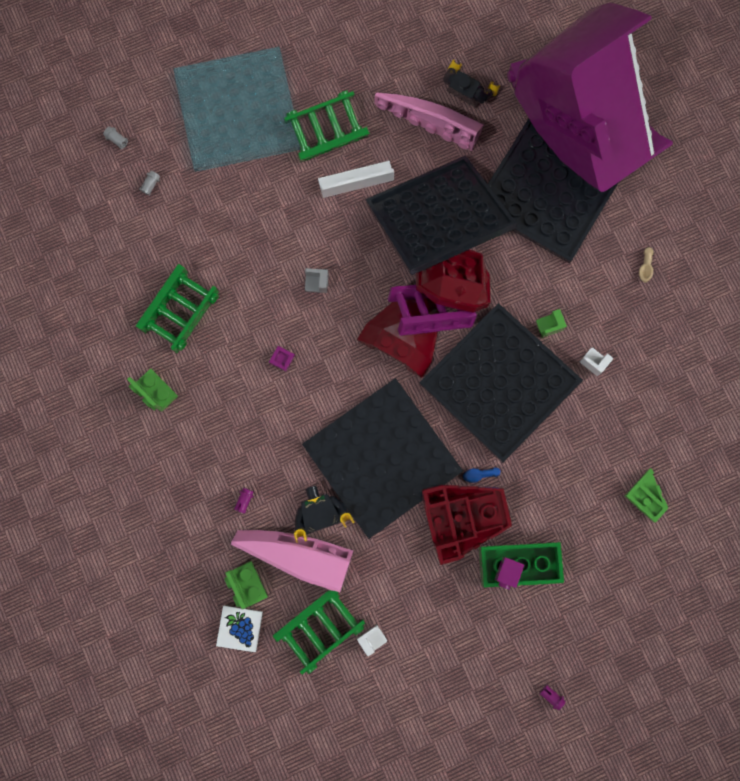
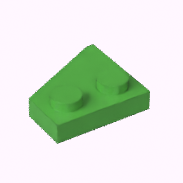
(648, 496)

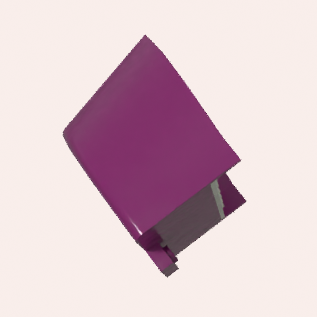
(590, 98)

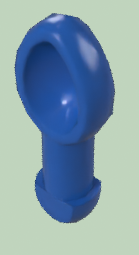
(475, 475)

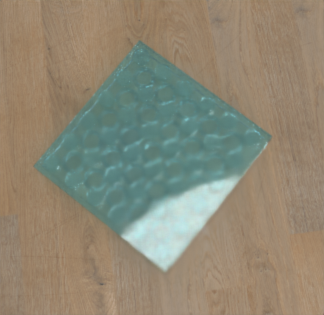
(236, 108)

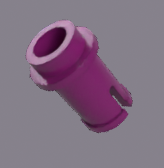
(244, 499)
(552, 697)

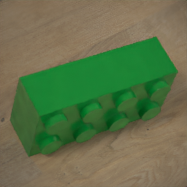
(540, 561)

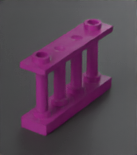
(426, 322)

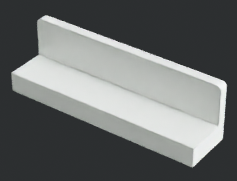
(356, 179)

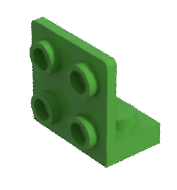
(154, 390)
(246, 585)

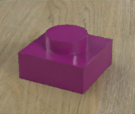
(281, 358)

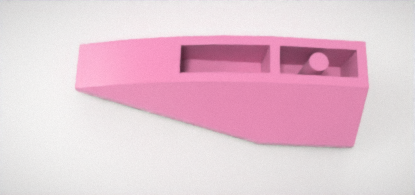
(433, 117)
(309, 561)

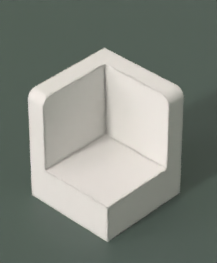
(595, 361)
(371, 640)

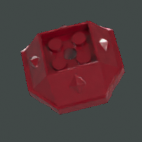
(457, 282)

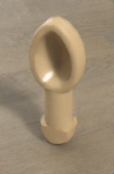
(646, 269)

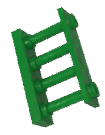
(324, 145)
(169, 292)
(301, 622)

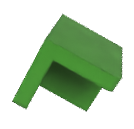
(551, 324)

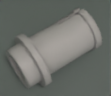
(112, 135)
(150, 182)

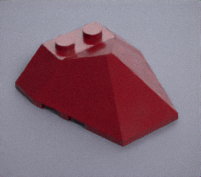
(411, 350)
(464, 518)

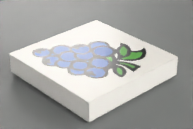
(239, 628)

